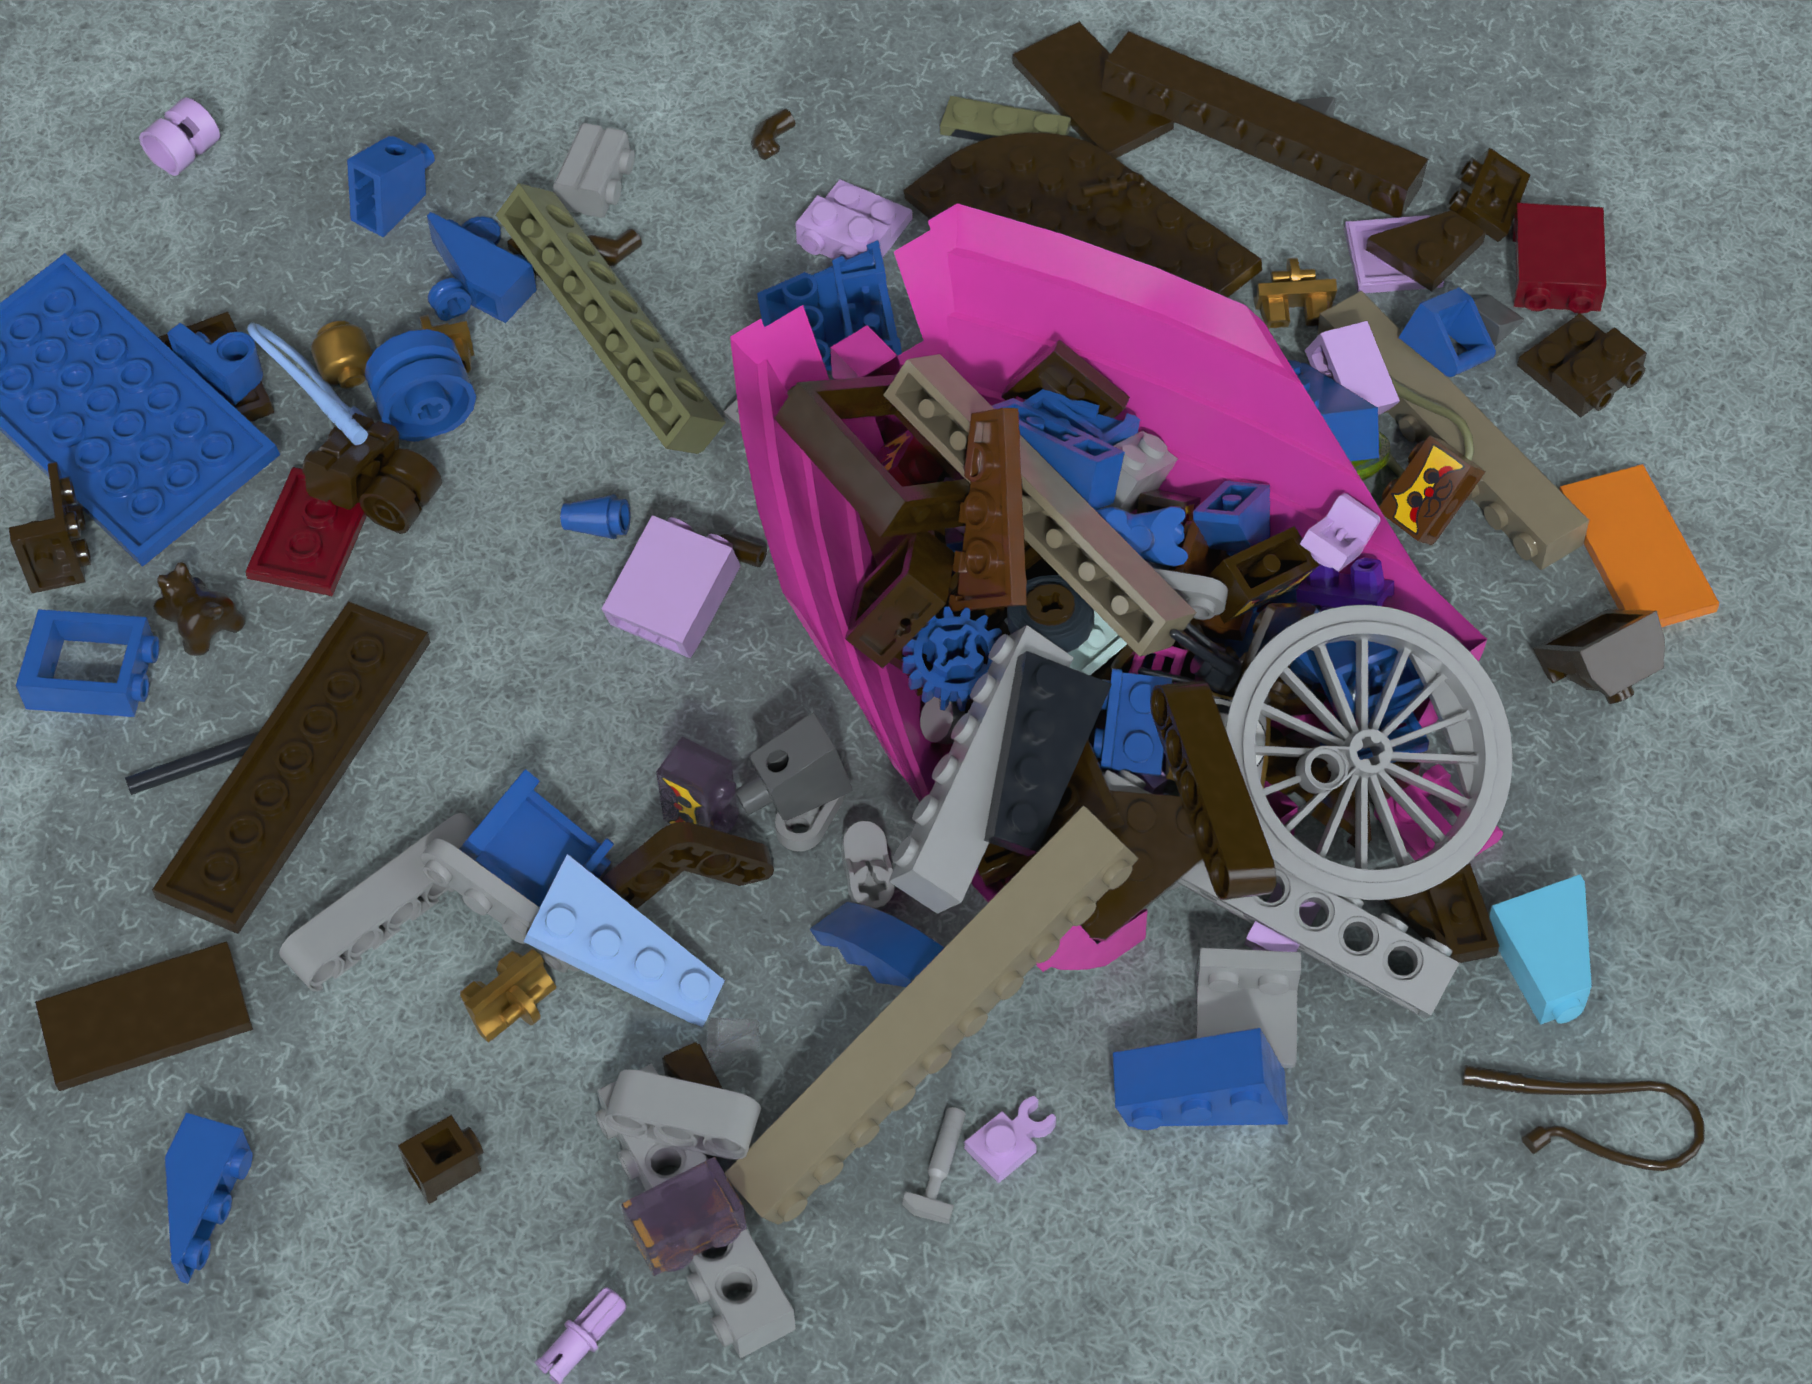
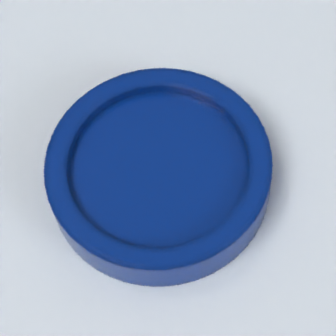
(483, 227)

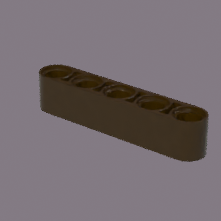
(1213, 790)

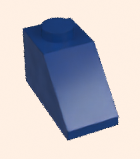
(1235, 516)

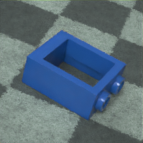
(49, 631)

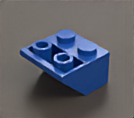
(1379, 666)

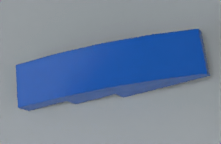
(879, 941)

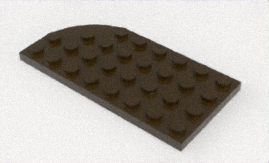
(1040, 184)

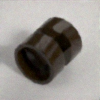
(400, 491)

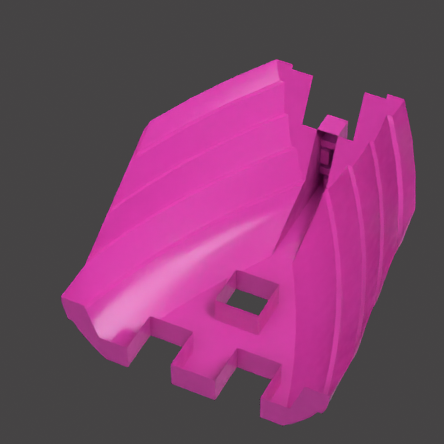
(991, 304)

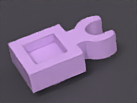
(1006, 1142)

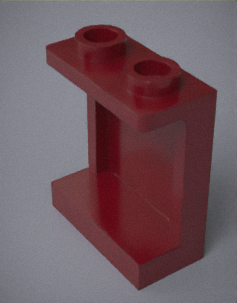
(1559, 257)

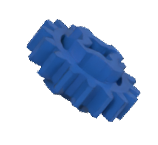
(949, 640)

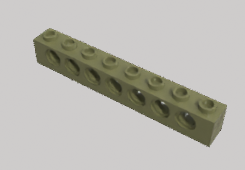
(610, 320)

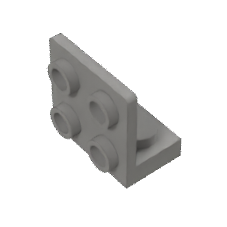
(1250, 992)

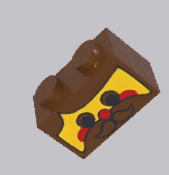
(1430, 490)

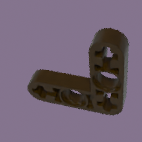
(689, 849)

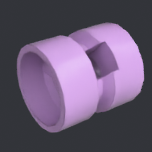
(178, 137)

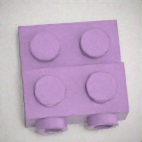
(850, 221)

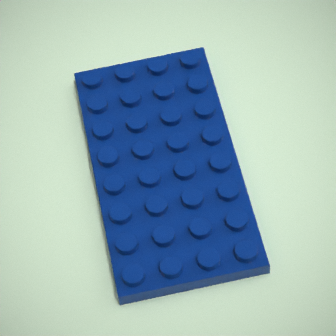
(118, 412)

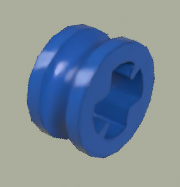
(449, 299)

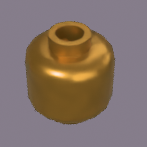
(341, 354)

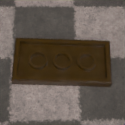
(1070, 77)
(143, 1016)

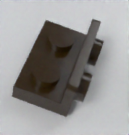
(1489, 193)

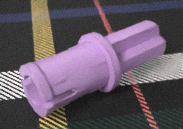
(581, 1335)

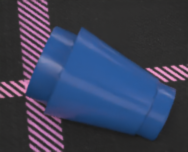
(597, 516)

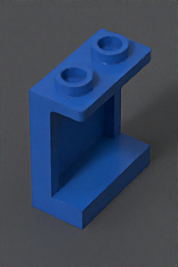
(528, 840)

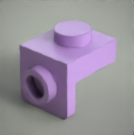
(1341, 534)

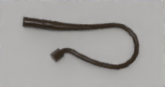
(1540, 1136)

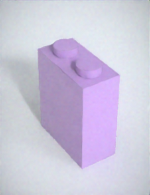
(672, 585)

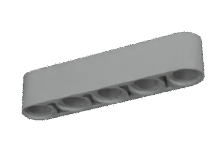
(370, 911)

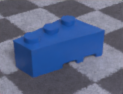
(1201, 1083)

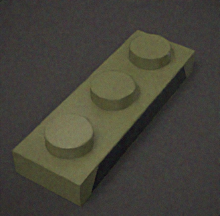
(986, 120)

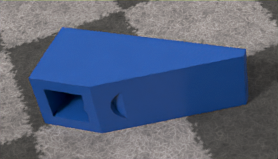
(491, 275)
(199, 1179)

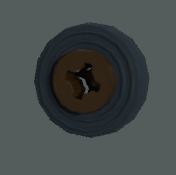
(1067, 617)

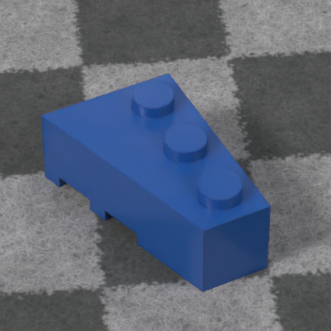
(1346, 413)

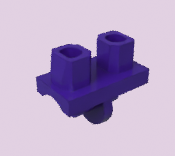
(1336, 589)

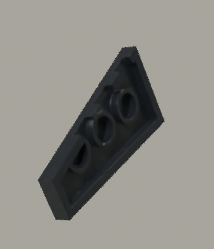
(1041, 743)

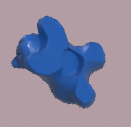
(1151, 534)

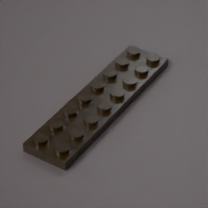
(291, 768)

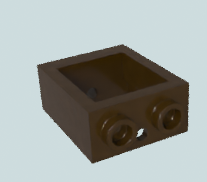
(905, 585)

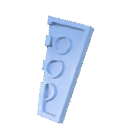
(613, 941)

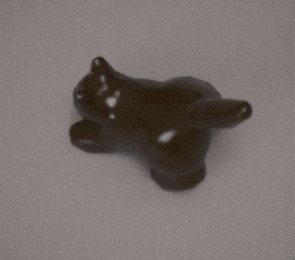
(195, 609)

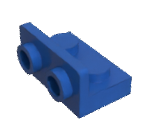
(1130, 734)

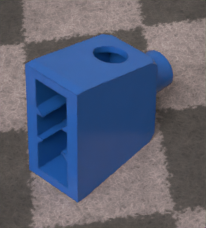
(387, 182)

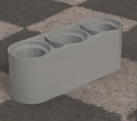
(682, 1114)

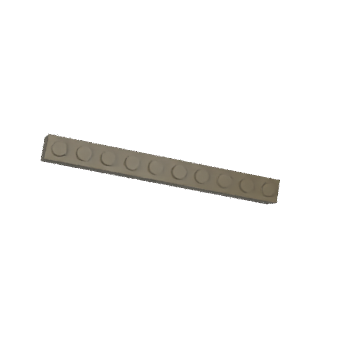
(931, 1018)

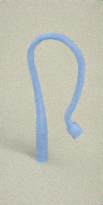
(322, 393)

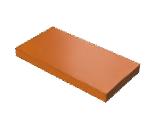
(1640, 547)

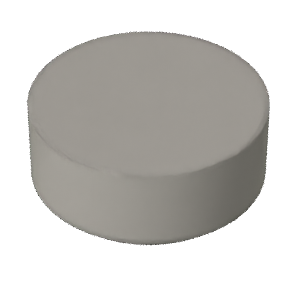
(939, 724)

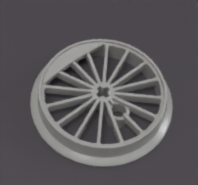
(1467, 713)

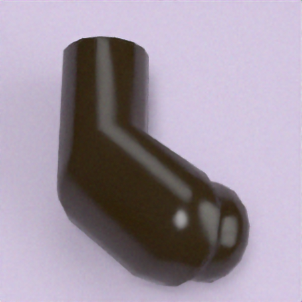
(766, 132)

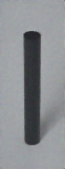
(189, 764)

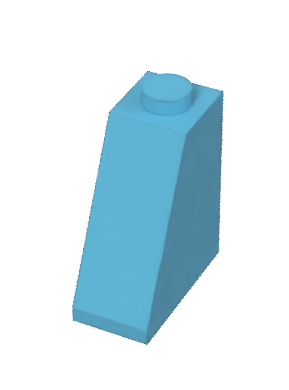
(1548, 947)

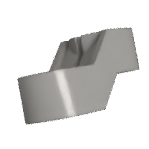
(862, 844)

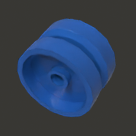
(420, 384)

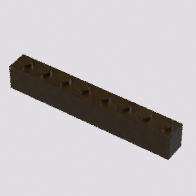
(1264, 124)

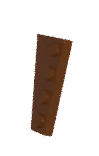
(993, 542)

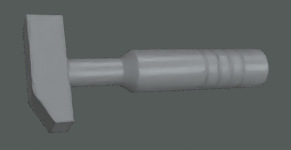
(938, 1170)

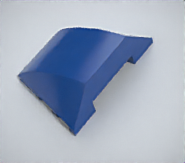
(837, 301)

